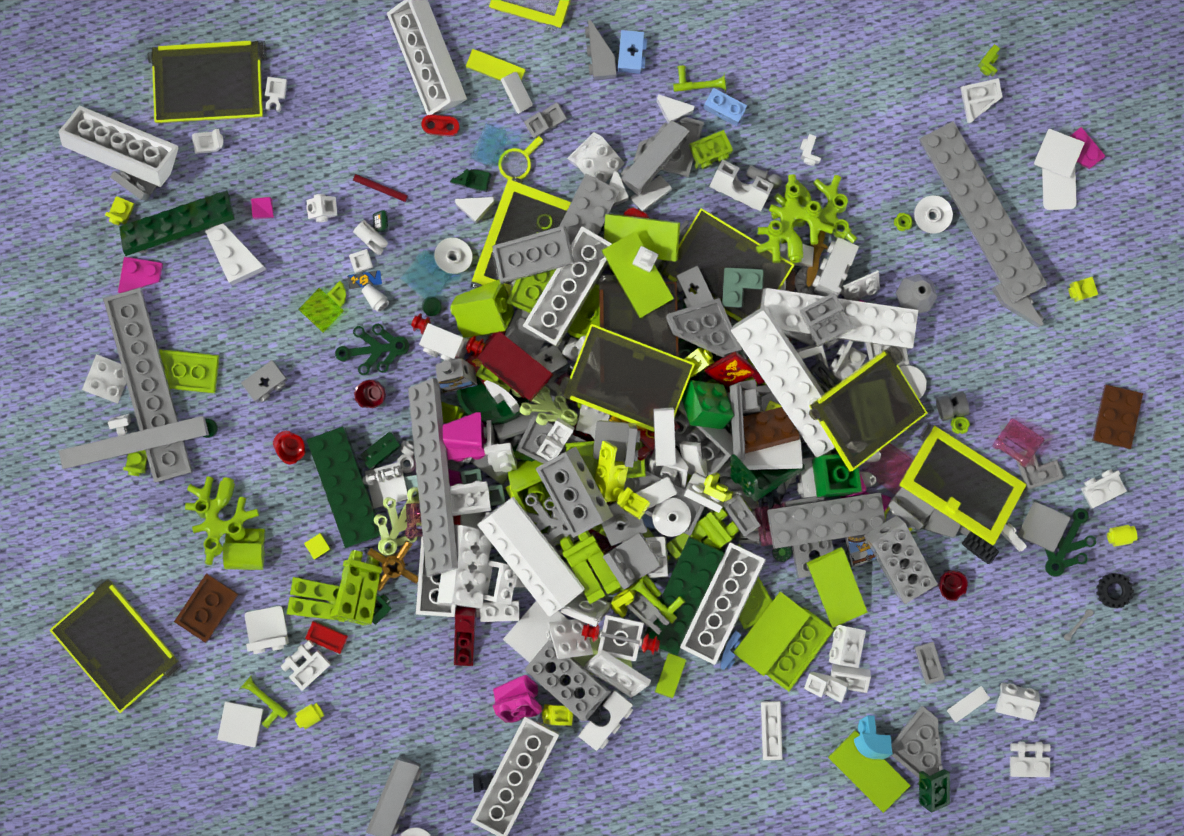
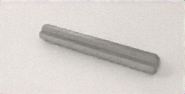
(737, 421)

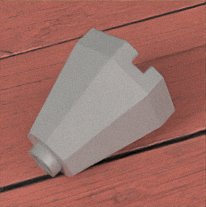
(911, 298)

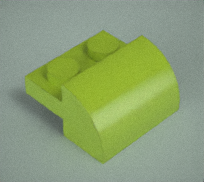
(245, 553)

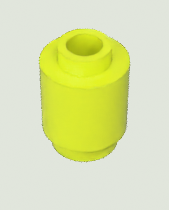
(1122, 535)
(309, 716)

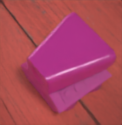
(465, 438)
(516, 700)

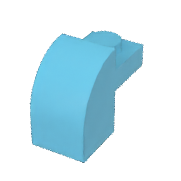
(871, 744)

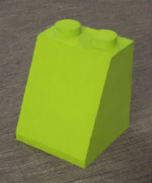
(482, 310)
(527, 481)

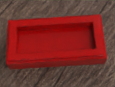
(326, 637)

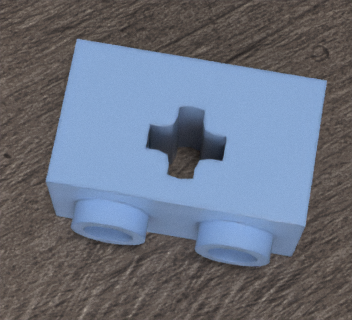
(628, 41)
(725, 107)

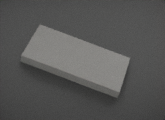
(533, 254)

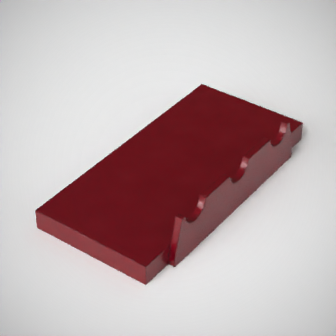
(514, 366)

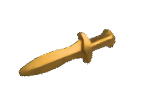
(818, 248)

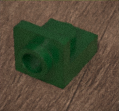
(383, 609)

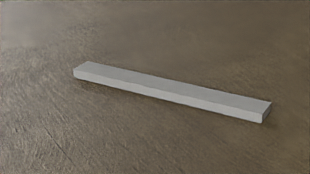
(133, 442)

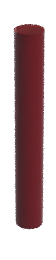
(379, 187)

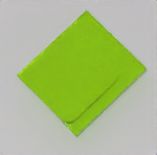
(321, 310)

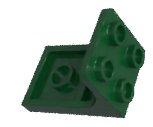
(761, 481)

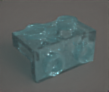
(489, 145)

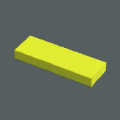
(492, 66)

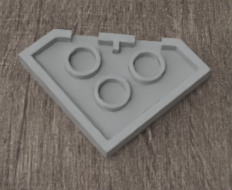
(683, 159)
(705, 327)
(919, 744)

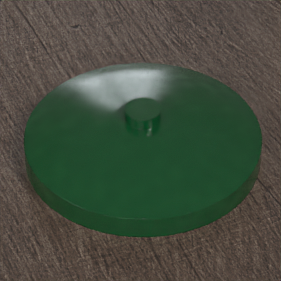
(479, 399)

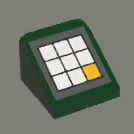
(380, 221)

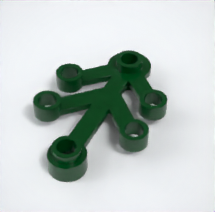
(375, 349)
(1066, 545)

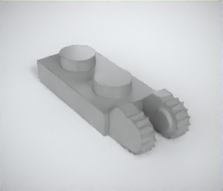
(646, 612)

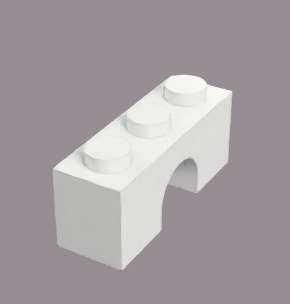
(752, 194)
(597, 735)

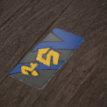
(363, 279)

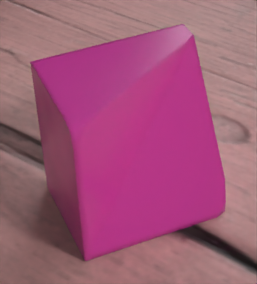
(262, 208)

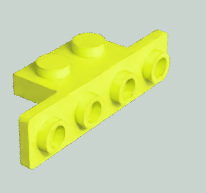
(610, 474)

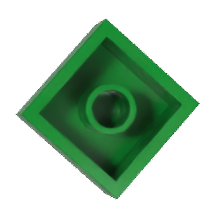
(707, 405)
(834, 477)

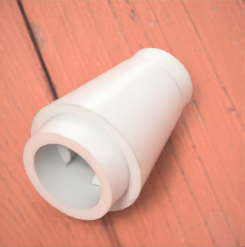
(375, 298)

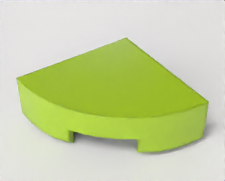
(338, 294)

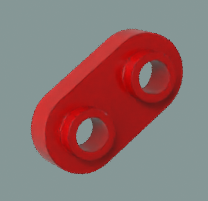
(441, 124)

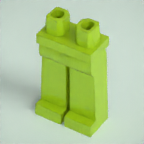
(710, 525)
(577, 557)
(357, 590)
(312, 608)

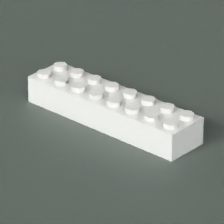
(869, 321)
(784, 374)

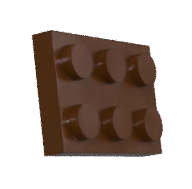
(1117, 416)
(768, 430)
(206, 608)

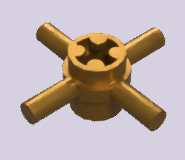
(391, 559)

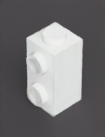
(496, 611)

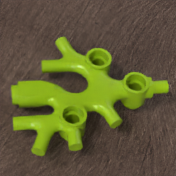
(829, 213)
(788, 214)
(209, 510)

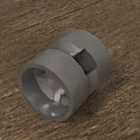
(946, 403)

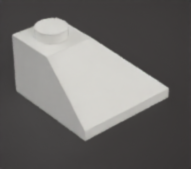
(676, 472)

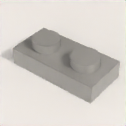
(741, 515)
(929, 663)

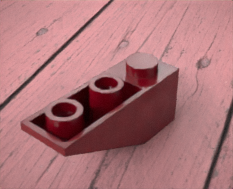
(464, 635)

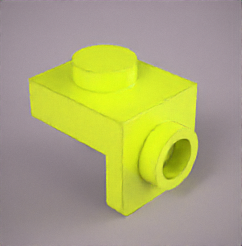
(632, 503)

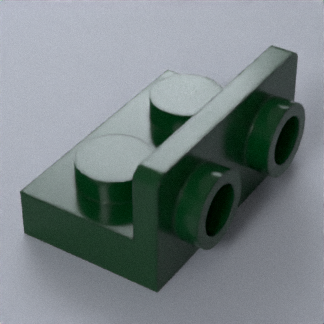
(380, 450)
(934, 790)

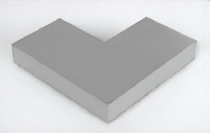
(1037, 475)

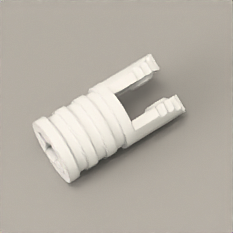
(370, 237)

